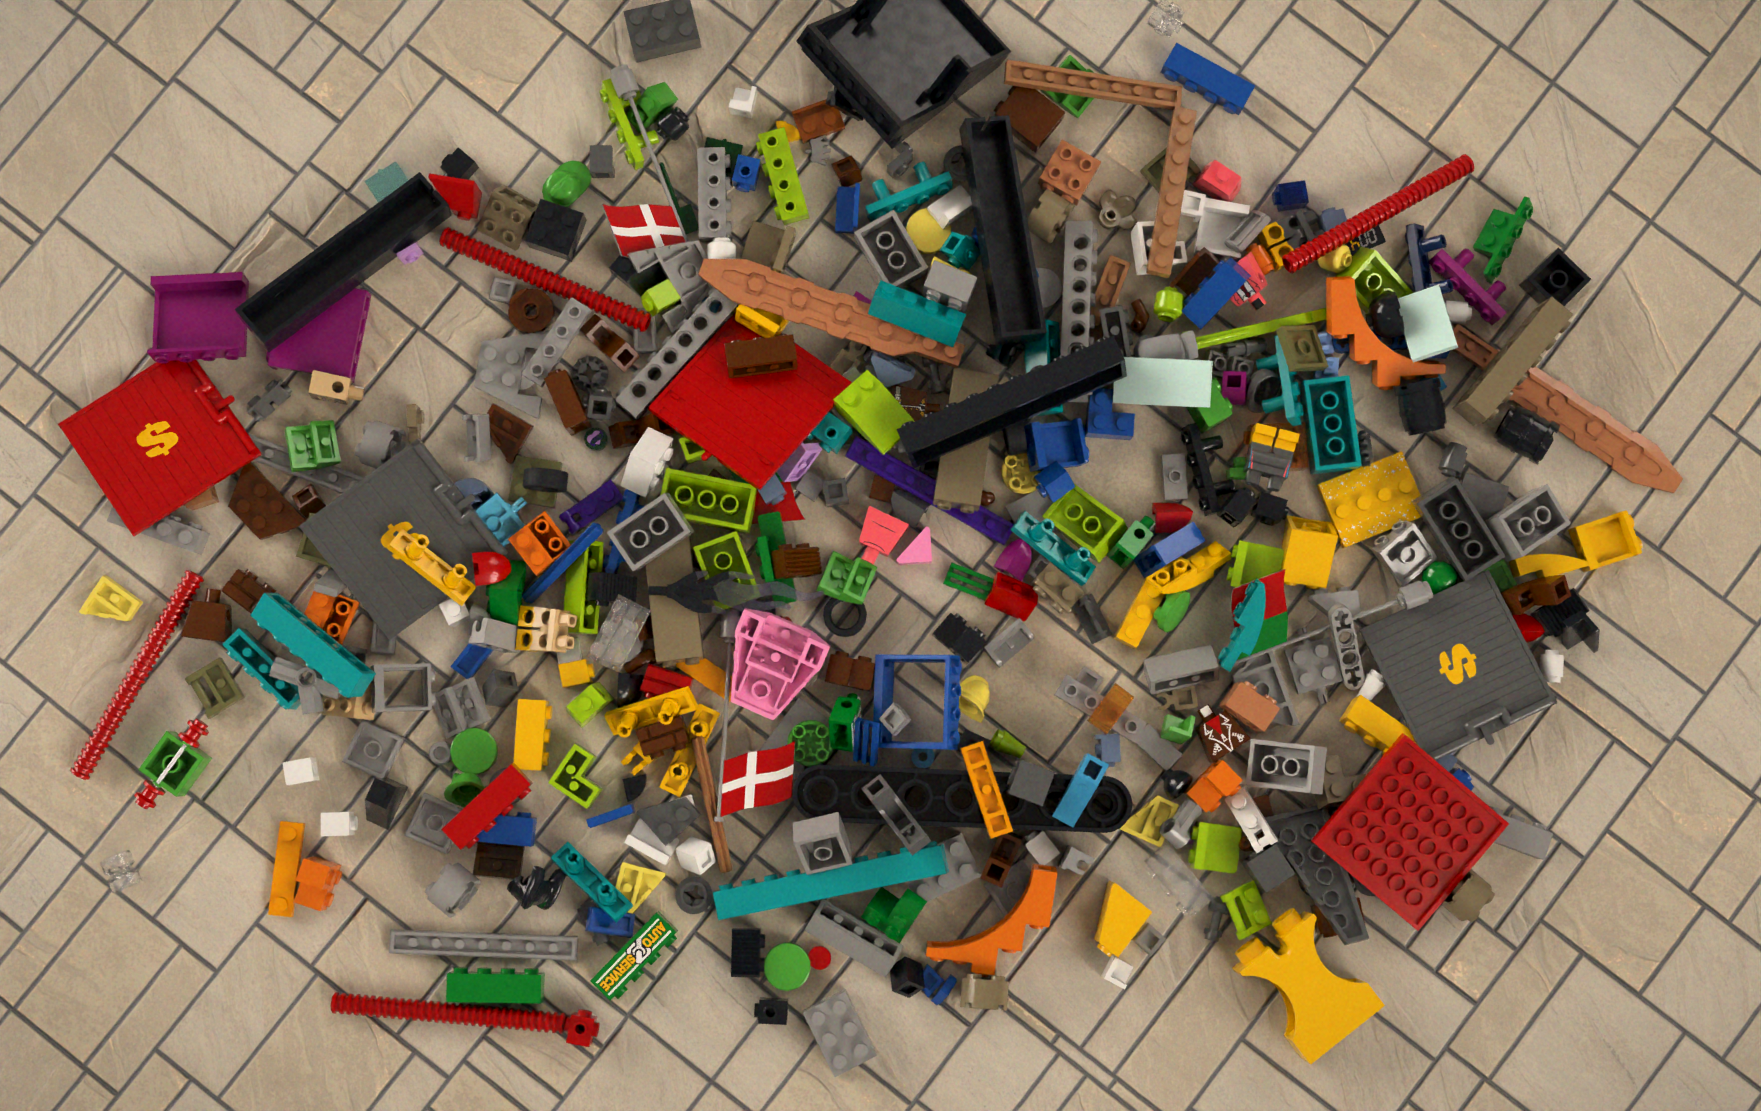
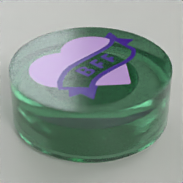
(596, 439)

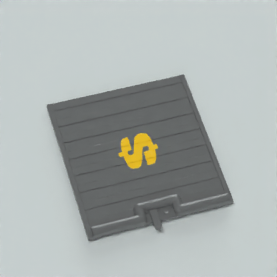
(359, 525)
(1458, 666)

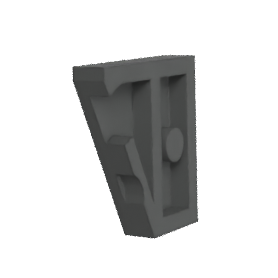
(669, 818)

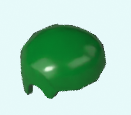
(1439, 576)

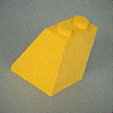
(1308, 551)
(1118, 920)

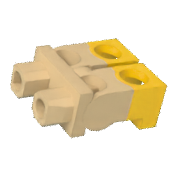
(552, 633)

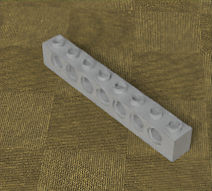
(1077, 233)
(671, 345)

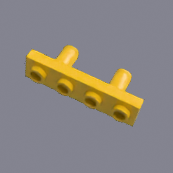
(430, 566)
(649, 711)
(684, 760)

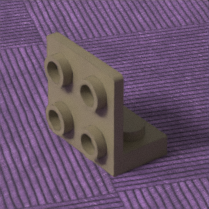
(507, 216)
(769, 245)
(1057, 588)

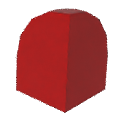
(1170, 517)
(490, 567)
(1529, 627)

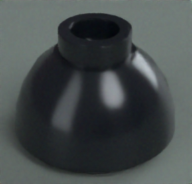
(1176, 783)

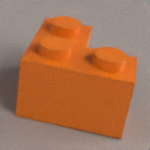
(1212, 785)
(317, 882)

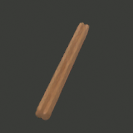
(711, 801)

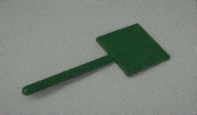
(686, 212)

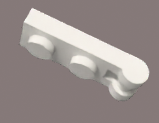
(1251, 819)

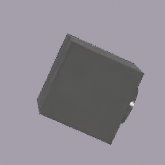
(1029, 782)
(1267, 868)

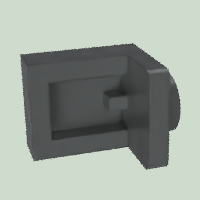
(900, 163)

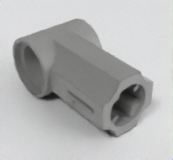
(1177, 829)

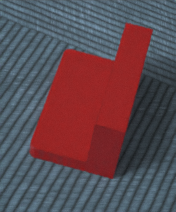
(1012, 597)

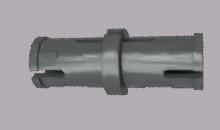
(1243, 347)

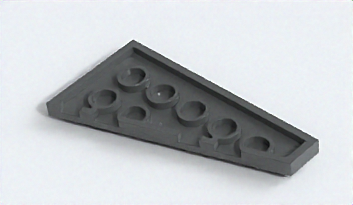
(1319, 873)

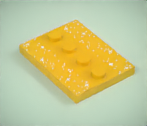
(1370, 499)

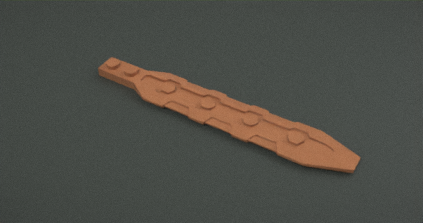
(819, 308)
(1581, 421)

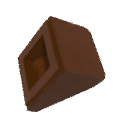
(847, 171)
(308, 501)

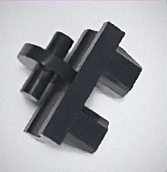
(838, 101)
(1004, 353)

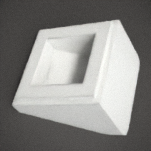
(571, 655)

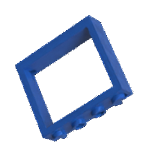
(884, 698)

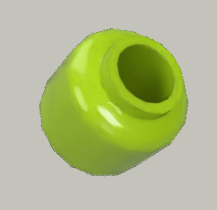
(1168, 304)

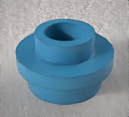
(922, 764)

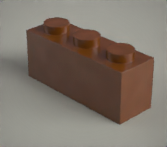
(761, 355)

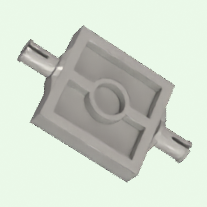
(1313, 666)

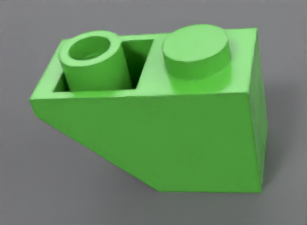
(652, 105)

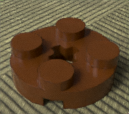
(531, 297)

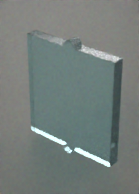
(386, 181)

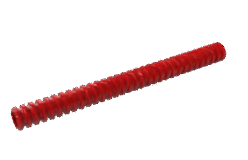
(1378, 213)
(544, 279)
(136, 676)
(446, 1012)

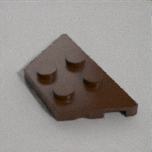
(262, 505)

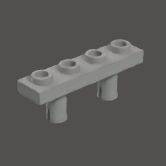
(556, 341)
(1087, 701)

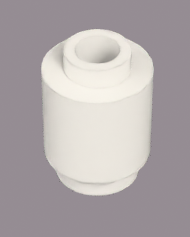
(1458, 311)
(1552, 666)

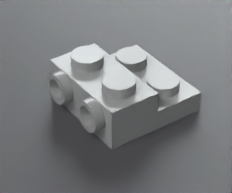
(1404, 552)

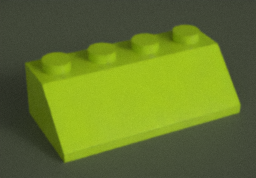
(711, 500)

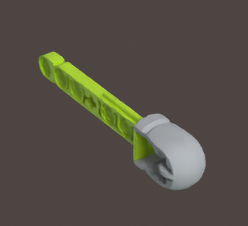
(1186, 345)

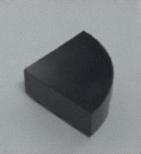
(634, 786)

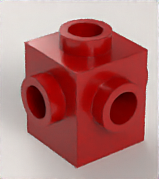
(576, 1034)

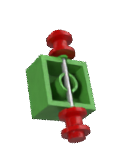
(173, 764)

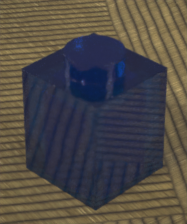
(1290, 196)

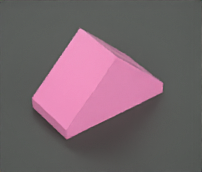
(918, 551)

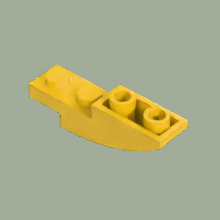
(1189, 572)

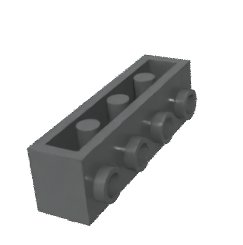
(1113, 323)

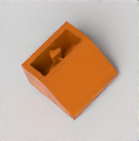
(540, 543)
(332, 614)

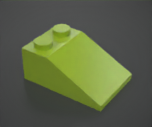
(1373, 277)
(872, 411)
(1086, 522)
(722, 556)

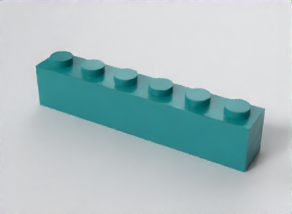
(312, 645)

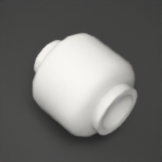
(721, 249)

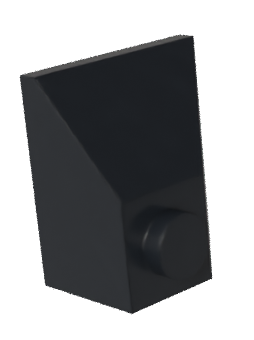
(637, 282)

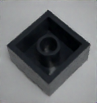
(556, 230)
(1556, 278)

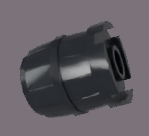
(1421, 406)
(1526, 433)

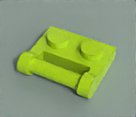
(1250, 906)

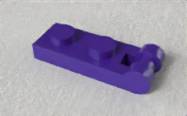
(592, 507)

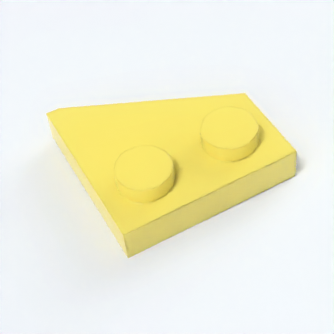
(111, 601)

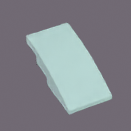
(1165, 382)

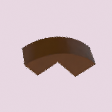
(609, 343)
(629, 432)
(1541, 591)
(1001, 858)

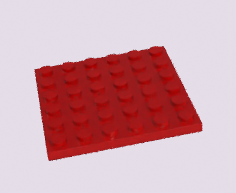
(1410, 832)

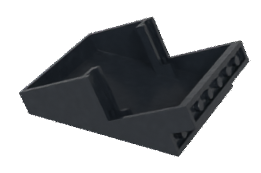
(903, 58)

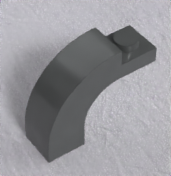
(896, 814)

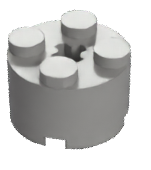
(379, 443)
(452, 889)

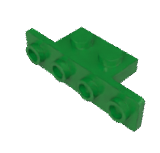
(1499, 236)
(771, 537)

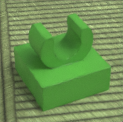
(1236, 472)

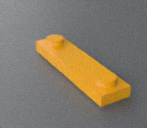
(708, 675)
(986, 790)
(286, 868)

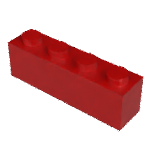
(487, 806)

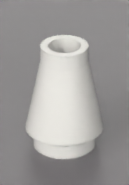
(1372, 686)

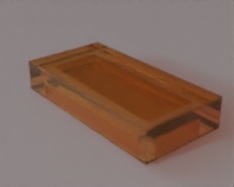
(1110, 709)

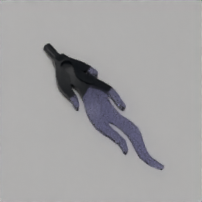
(724, 590)

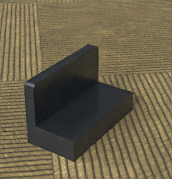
(1580, 628)

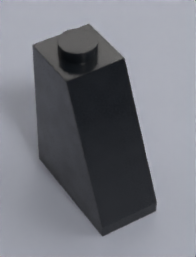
(383, 801)

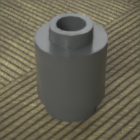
(1453, 459)

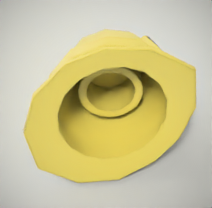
(974, 697)

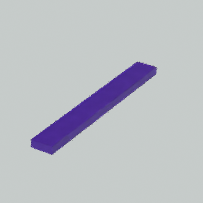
(924, 488)

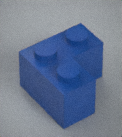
(1103, 422)

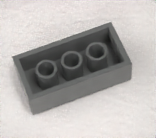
(1458, 528)

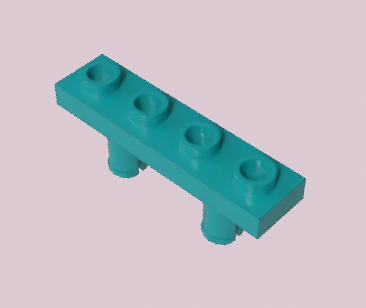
(916, 194)
(1290, 388)
(1042, 539)
(592, 882)

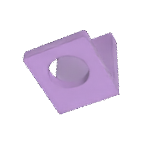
(410, 253)

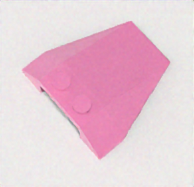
(773, 661)

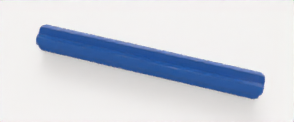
(562, 562)

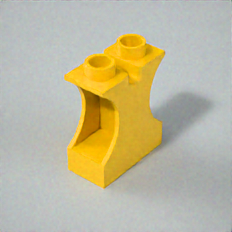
(1317, 1003)

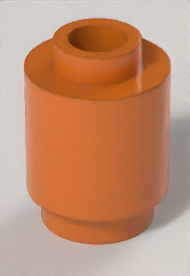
(1262, 257)

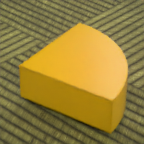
(791, 132)

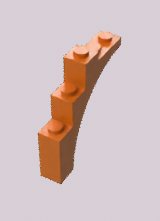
(1345, 318)
(1008, 934)

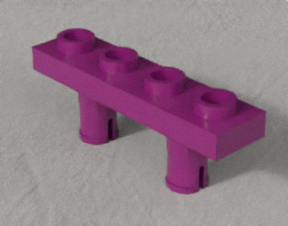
(1472, 292)

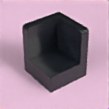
(907, 977)

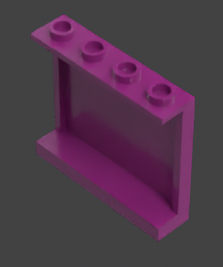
(198, 317)
(329, 341)

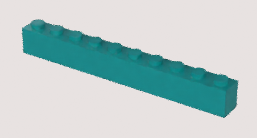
(802, 888)

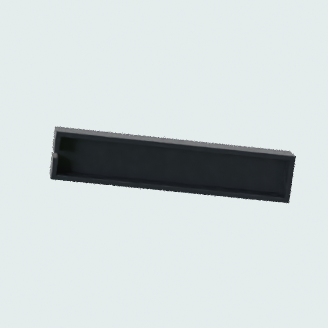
(1002, 230)
(343, 262)
(1013, 401)

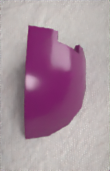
(1015, 559)

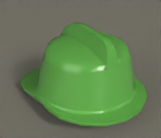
(567, 183)
(463, 789)

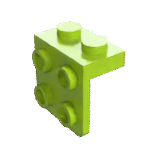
(1253, 562)
(1214, 847)

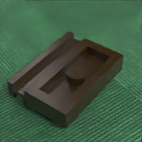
(498, 860)

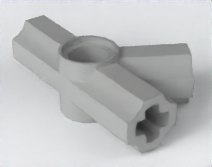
(309, 694)

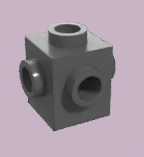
(602, 410)

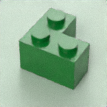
(506, 595)
(893, 914)

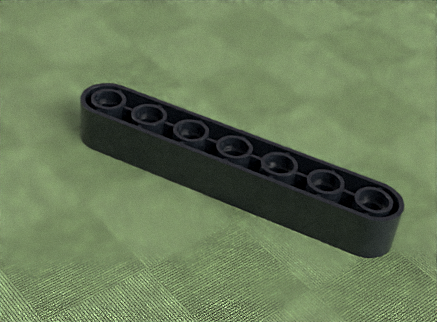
(938, 806)

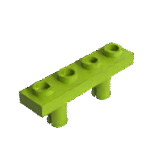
(624, 133)

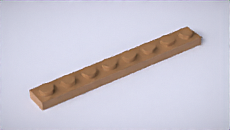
(1092, 85)
(1171, 192)

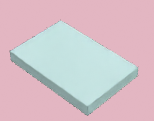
(1426, 324)

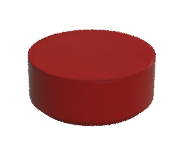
(819, 957)

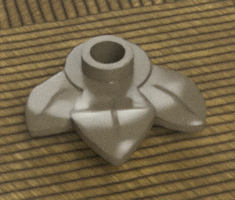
(1119, 209)

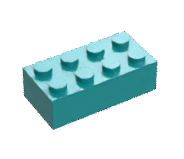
(1330, 425)

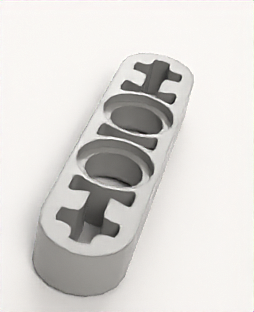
(1348, 646)

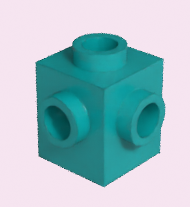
(960, 250)

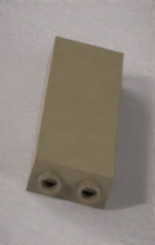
(963, 470)
(674, 627)

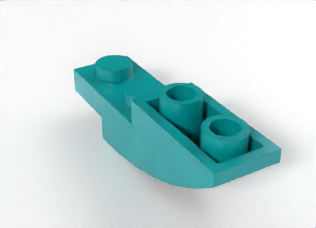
(1250, 617)

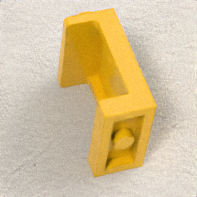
(760, 321)
(1606, 540)

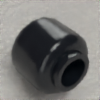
(672, 123)

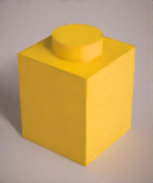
(576, 673)

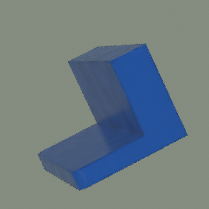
(847, 209)

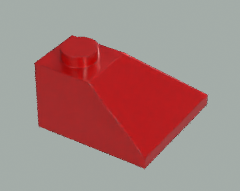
(460, 194)

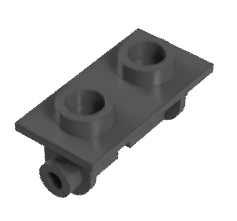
(262, 405)
(1092, 619)

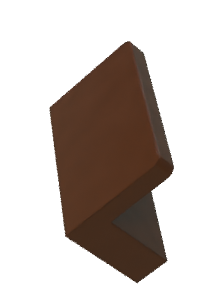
(1195, 271)

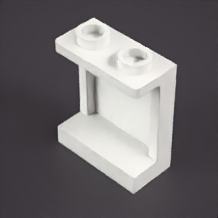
(1216, 225)

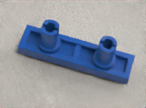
(631, 506)

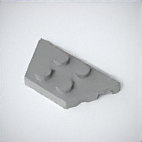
(1266, 676)

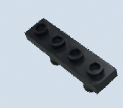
(1202, 478)

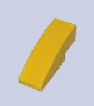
(1545, 565)

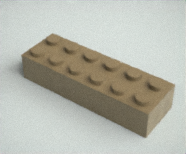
(1513, 361)

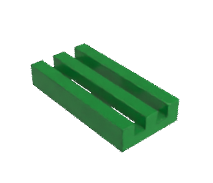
(972, 573)

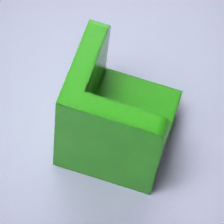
(1177, 729)

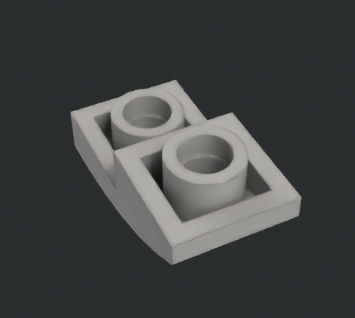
(1231, 363)

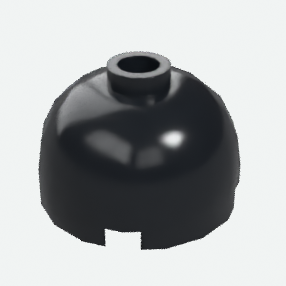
(1385, 316)

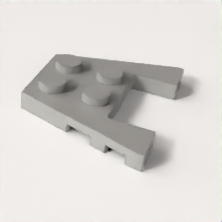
(681, 265)
(502, 367)

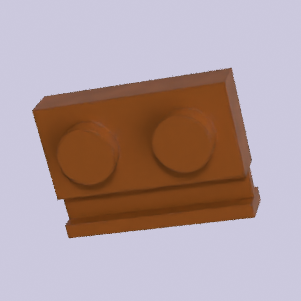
(817, 121)

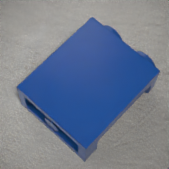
(1056, 442)

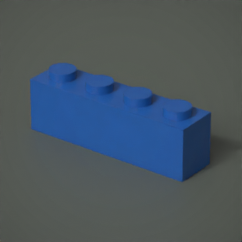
(1207, 79)

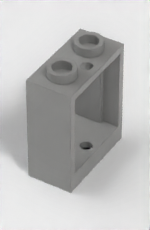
(377, 687)

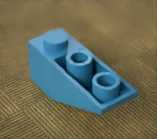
(1080, 789)

